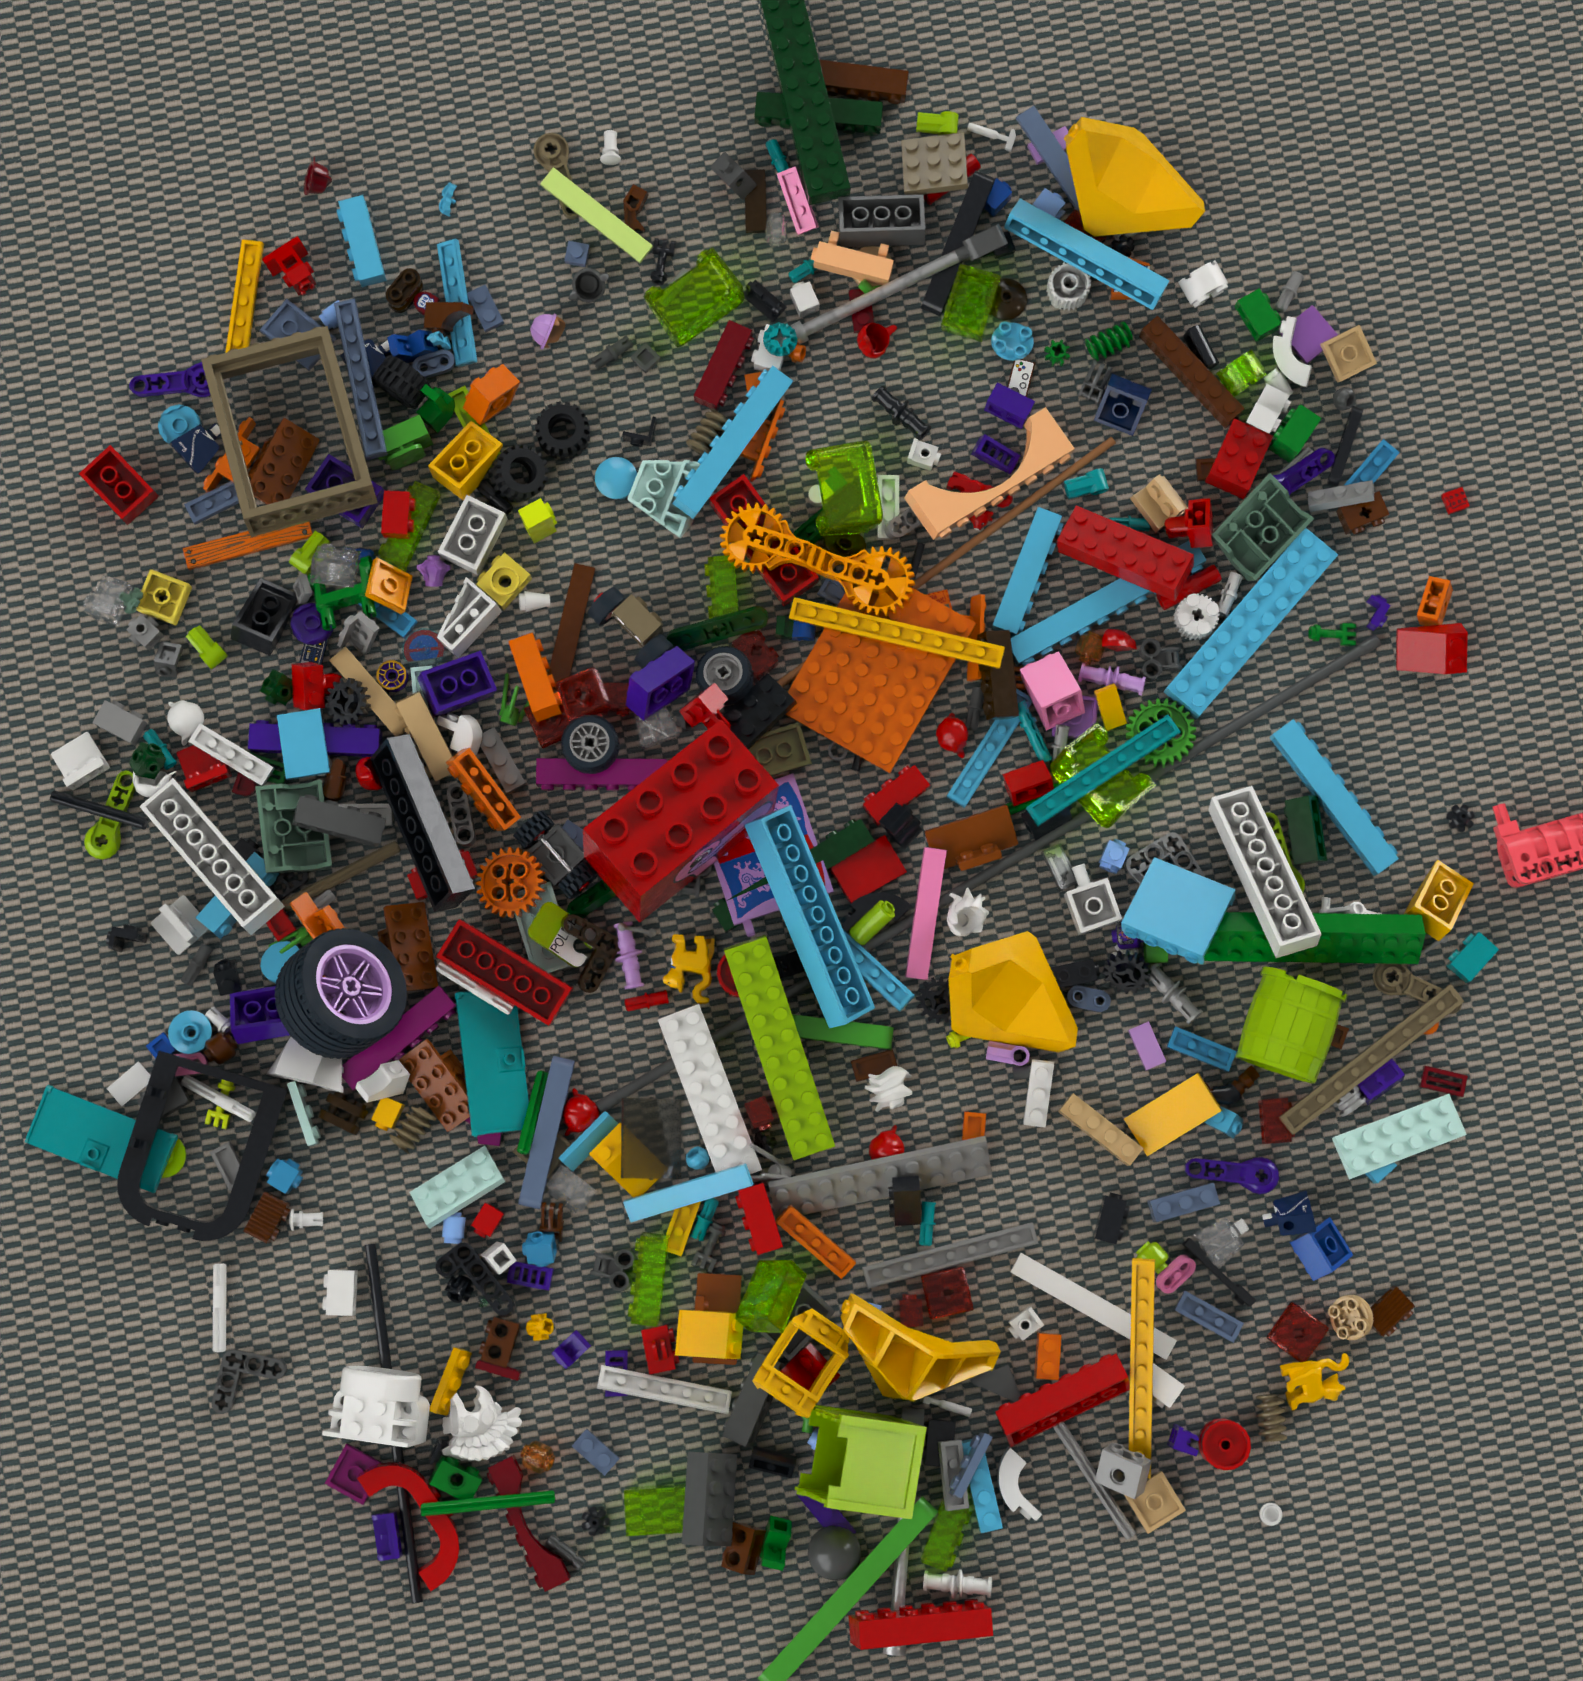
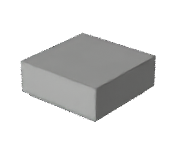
(302, 589)

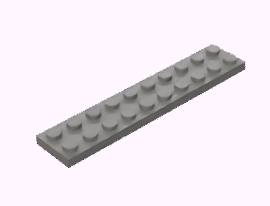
(872, 1178)

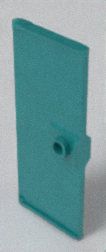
(492, 1066)
(93, 1136)

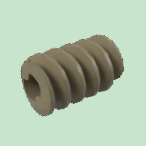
(706, 432)
(412, 1128)
(1271, 1417)

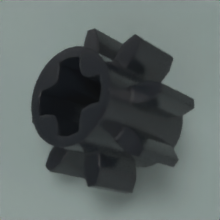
(459, 1289)

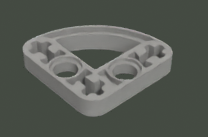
(1164, 852)

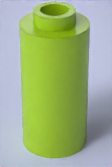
(872, 922)

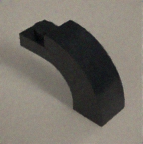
(866, 902)

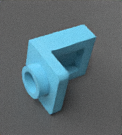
(1226, 1122)

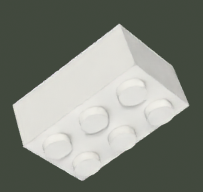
(472, 535)

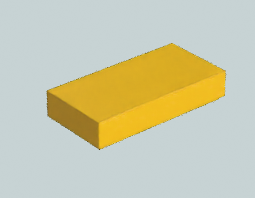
(1110, 707)

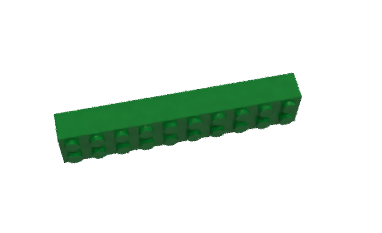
(1342, 939)

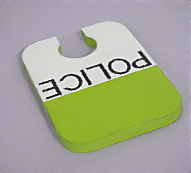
(548, 933)

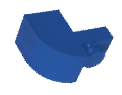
(412, 346)

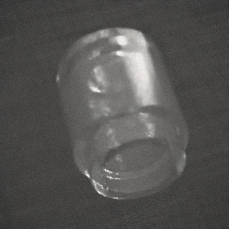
(776, 229)

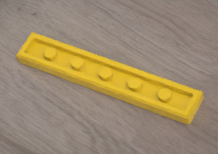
(245, 294)

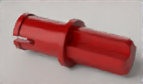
(646, 1001)

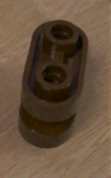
(403, 290)
(338, 1101)

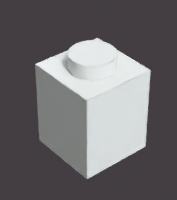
(804, 299)
(498, 1258)

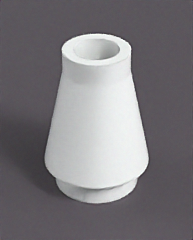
(1278, 380)
(531, 601)

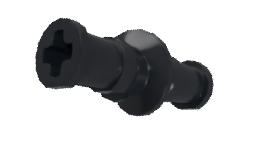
(901, 413)

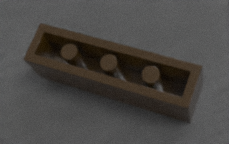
(999, 684)

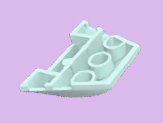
(655, 489)

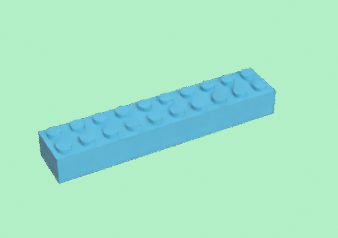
(1250, 623)
(810, 916)

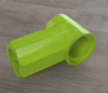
(939, 124)
(302, 557)
(209, 650)

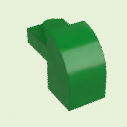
(437, 408)
(775, 1543)

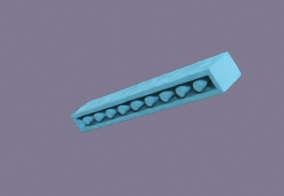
(1084, 614)

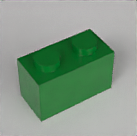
(1258, 314)

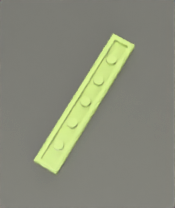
(596, 215)

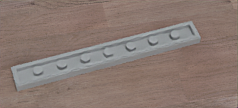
(950, 1255)

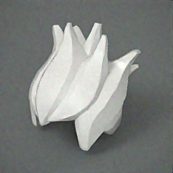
(966, 914)
(889, 1087)

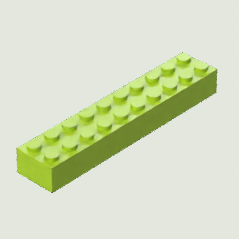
(779, 1047)

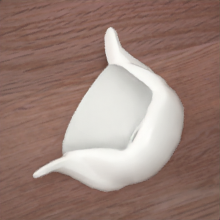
(184, 718)
(148, 787)

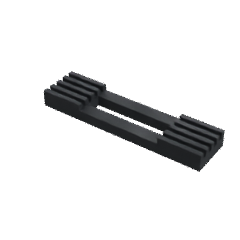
(1241, 1294)

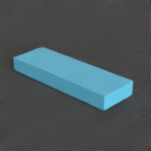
(588, 1140)

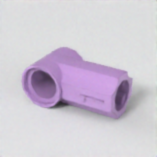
(1004, 1053)

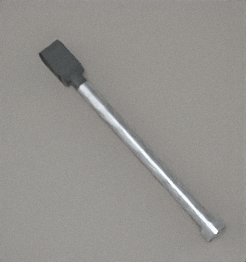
(973, 248)
(916, 1416)

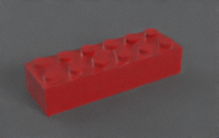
(1125, 553)
(785, 580)
(504, 972)
(1063, 1399)
(920, 1625)

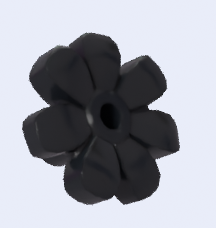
(1124, 245)
(1460, 818)
(764, 1142)
(595, 1516)

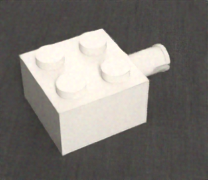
(1091, 903)

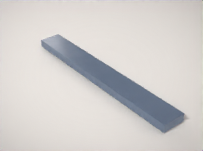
(360, 379)

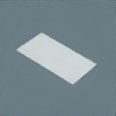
(129, 1084)

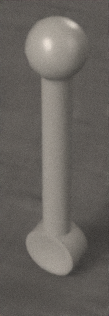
(650, 932)
(1443, 940)

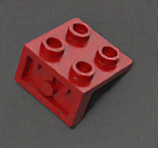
(201, 768)
(806, 1367)

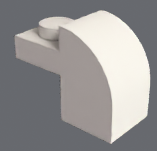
(466, 731)

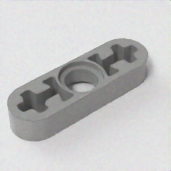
(907, 526)

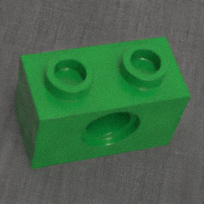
(465, 1487)

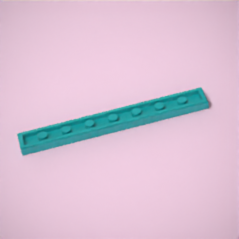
(1103, 770)

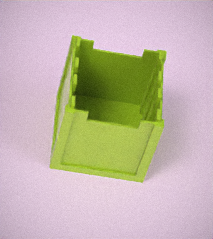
(864, 1462)

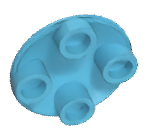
(1012, 341)
(615, 477)

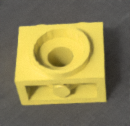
(503, 568)

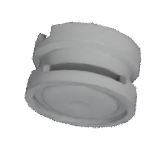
(1350, 1102)

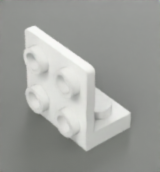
(80, 761)

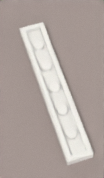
(664, 1389)

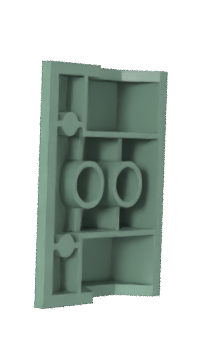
(1260, 528)
(285, 845)

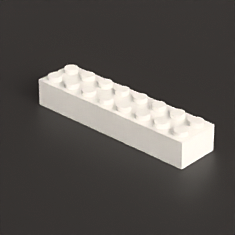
(212, 856)
(1264, 872)
(708, 1090)

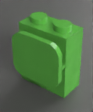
(406, 443)

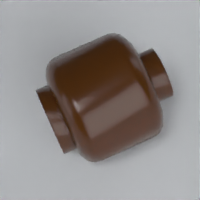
(220, 1048)

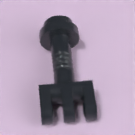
(659, 277)

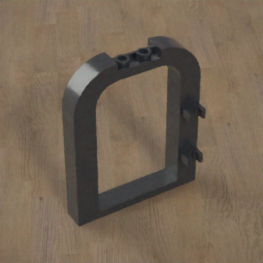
(145, 1131)

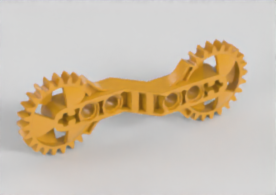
(817, 559)

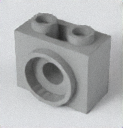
(1133, 1464)

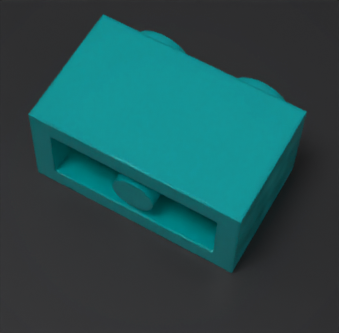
(1471, 957)

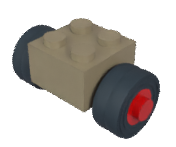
(635, 620)

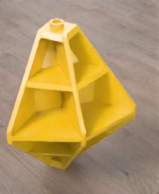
(1126, 182)
(1010, 996)
(910, 1362)

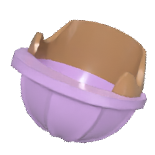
(547, 329)

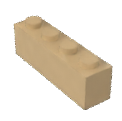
(425, 734)
(1100, 1129)

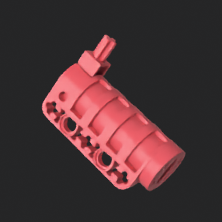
(1537, 846)

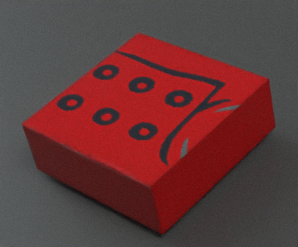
(1455, 500)

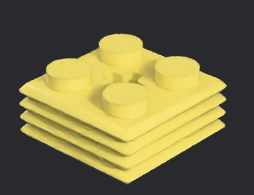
(170, 609)

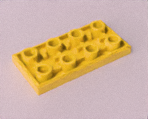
(1172, 1114)

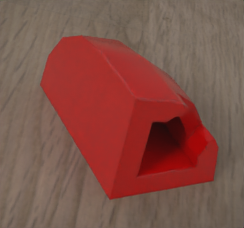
(1118, 640)

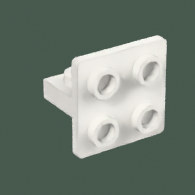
(179, 925)

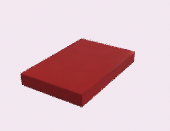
(868, 869)

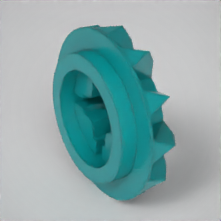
(788, 344)

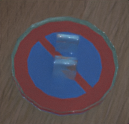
(423, 648)

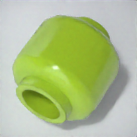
(1154, 1251)

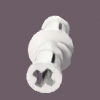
(958, 1583)

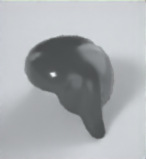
(588, 285)

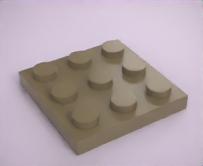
(934, 164)

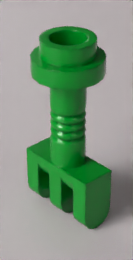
(1316, 632)

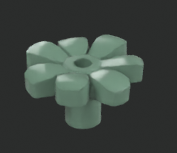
(131, 600)

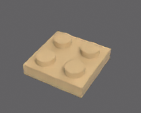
(1348, 353)
(1156, 1504)

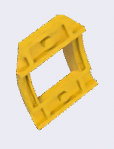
(786, 1389)

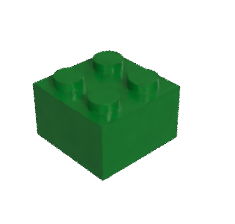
(1294, 433)

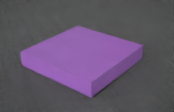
(1309, 333)
(1081, 723)

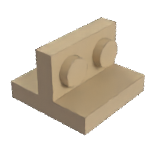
(1159, 502)

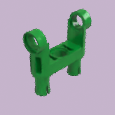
(344, 597)

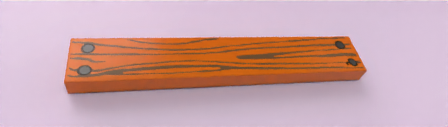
(242, 544)

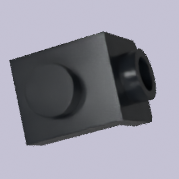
(227, 977)

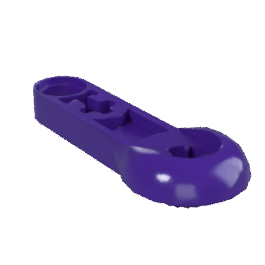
(175, 382)
(1296, 477)
(1240, 1173)

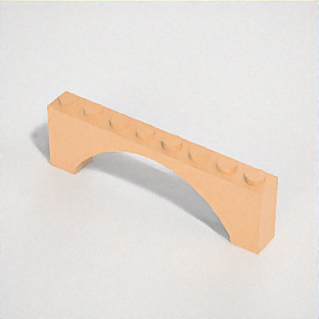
(944, 510)

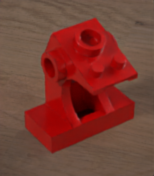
(298, 274)

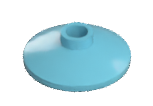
(182, 1025)

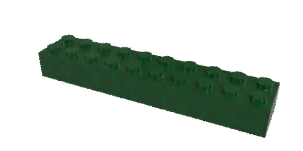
(805, 100)

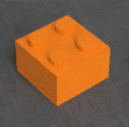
(491, 394)

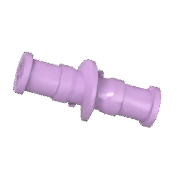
(1106, 677)
(629, 957)

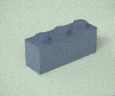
(1183, 1202)

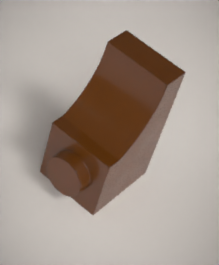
(444, 315)

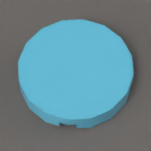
(177, 421)
(273, 960)

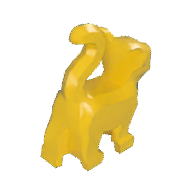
(691, 961)
(1309, 1377)

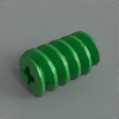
(1108, 341)

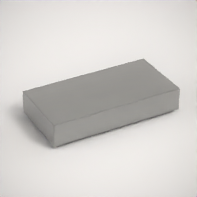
(226, 1162)

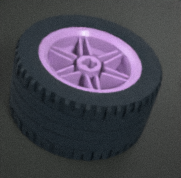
(359, 980)

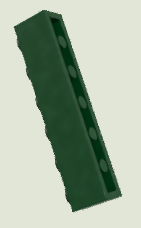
(848, 114)

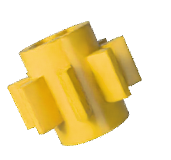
(540, 1327)

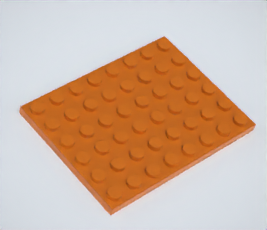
(870, 690)

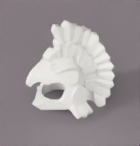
(479, 1432)

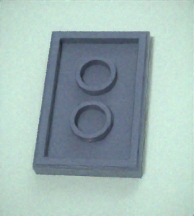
(289, 320)

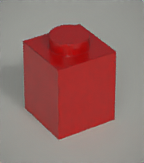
(487, 1220)

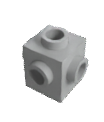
(144, 631)

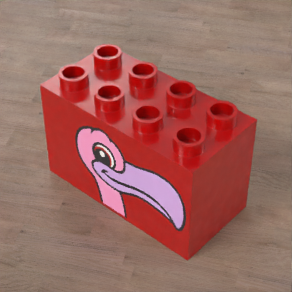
(679, 820)

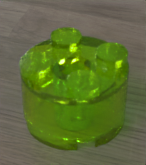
(1240, 372)

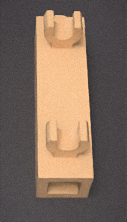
(852, 262)

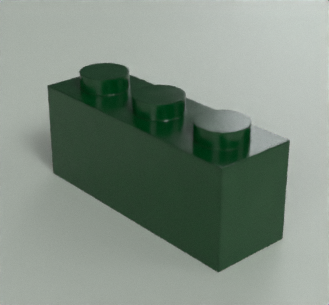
(1305, 830)

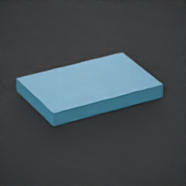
(303, 744)

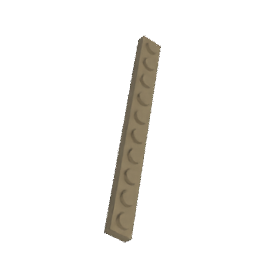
(1371, 1059)

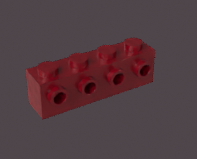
(723, 366)

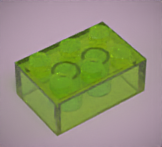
(971, 302)
(770, 1296)
(654, 1509)

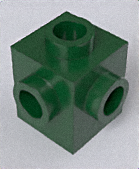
(277, 688)
(147, 760)

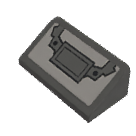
(1059, 867)

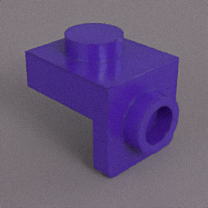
(1379, 616)
(570, 1349)

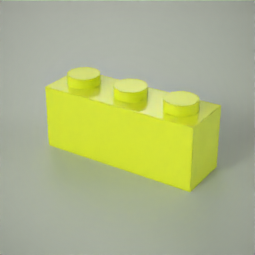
(538, 520)

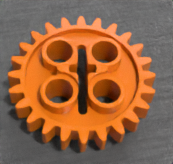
(491, 884)

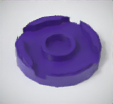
(307, 625)

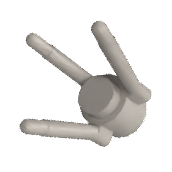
(776, 1171)

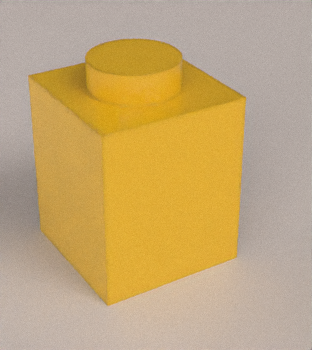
(387, 1113)

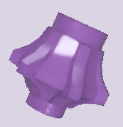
(433, 570)

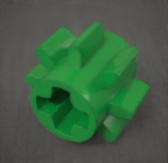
(1051, 350)

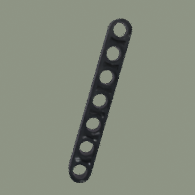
(962, 229)

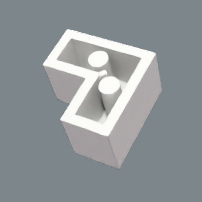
(1268, 409)

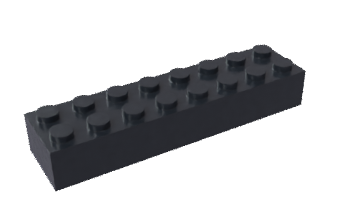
(422, 823)

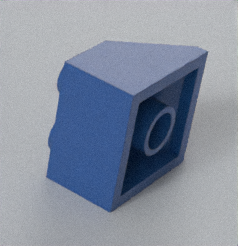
(1321, 1250)

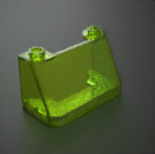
(696, 298)
(846, 488)
(1114, 797)

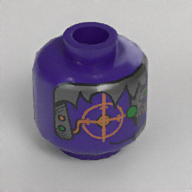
(1123, 941)

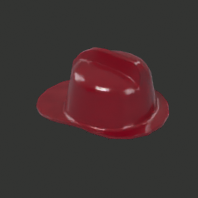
(316, 178)

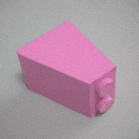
(1053, 690)

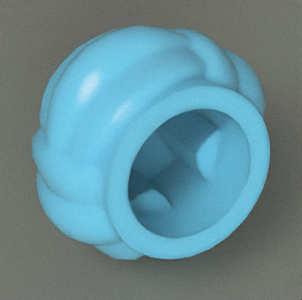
(697, 1158)

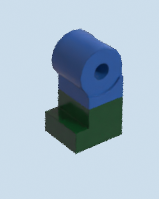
(794, 630)

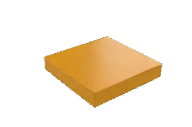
(388, 585)

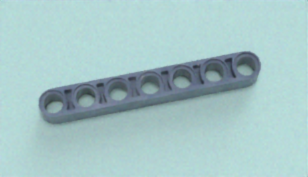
(546, 1132)

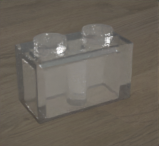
(571, 1189)

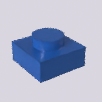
(161, 1043)

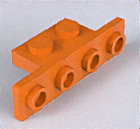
(758, 446)
(222, 466)
(977, 610)
(314, 919)

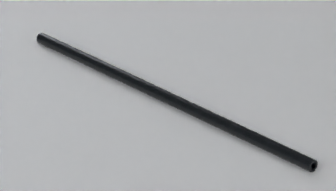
(397, 1452)

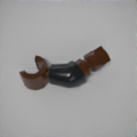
(1232, 1092)

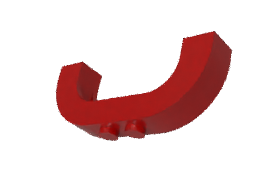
(404, 1476)

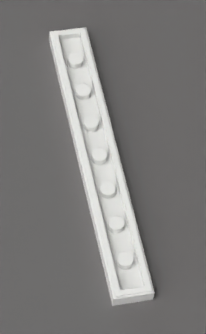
(1085, 1301)

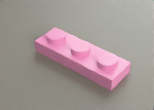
(796, 200)

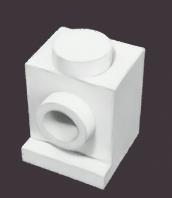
(915, 457)
(1026, 1315)

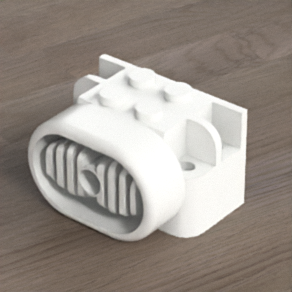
(379, 1407)

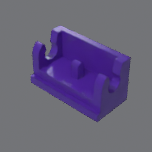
(1009, 405)
(1381, 1081)
(1179, 1438)
(387, 1535)

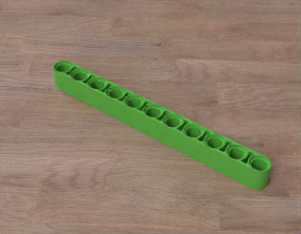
(849, 1593)

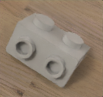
(359, 632)

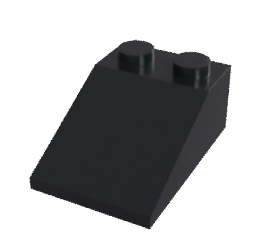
(264, 617)

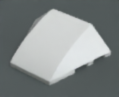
(306, 1067)

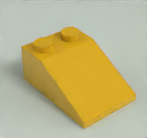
(465, 460)
(1440, 899)
(608, 1156)
(709, 1334)

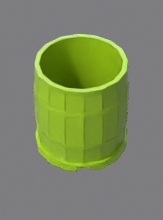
(1290, 1025)

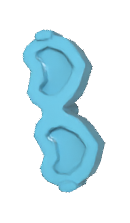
(447, 193)
(438, 339)

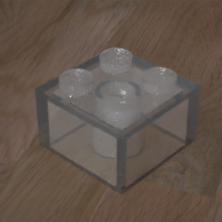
(335, 565)

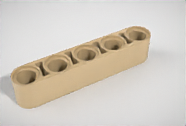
(380, 702)

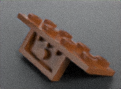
(281, 462)
(974, 838)
(410, 943)
(439, 1082)
(717, 1293)

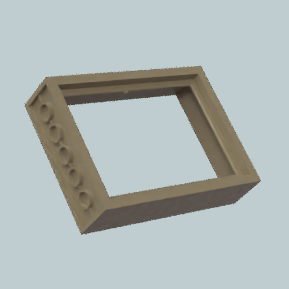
(311, 505)

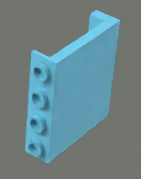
(1177, 910)

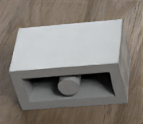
(120, 722)

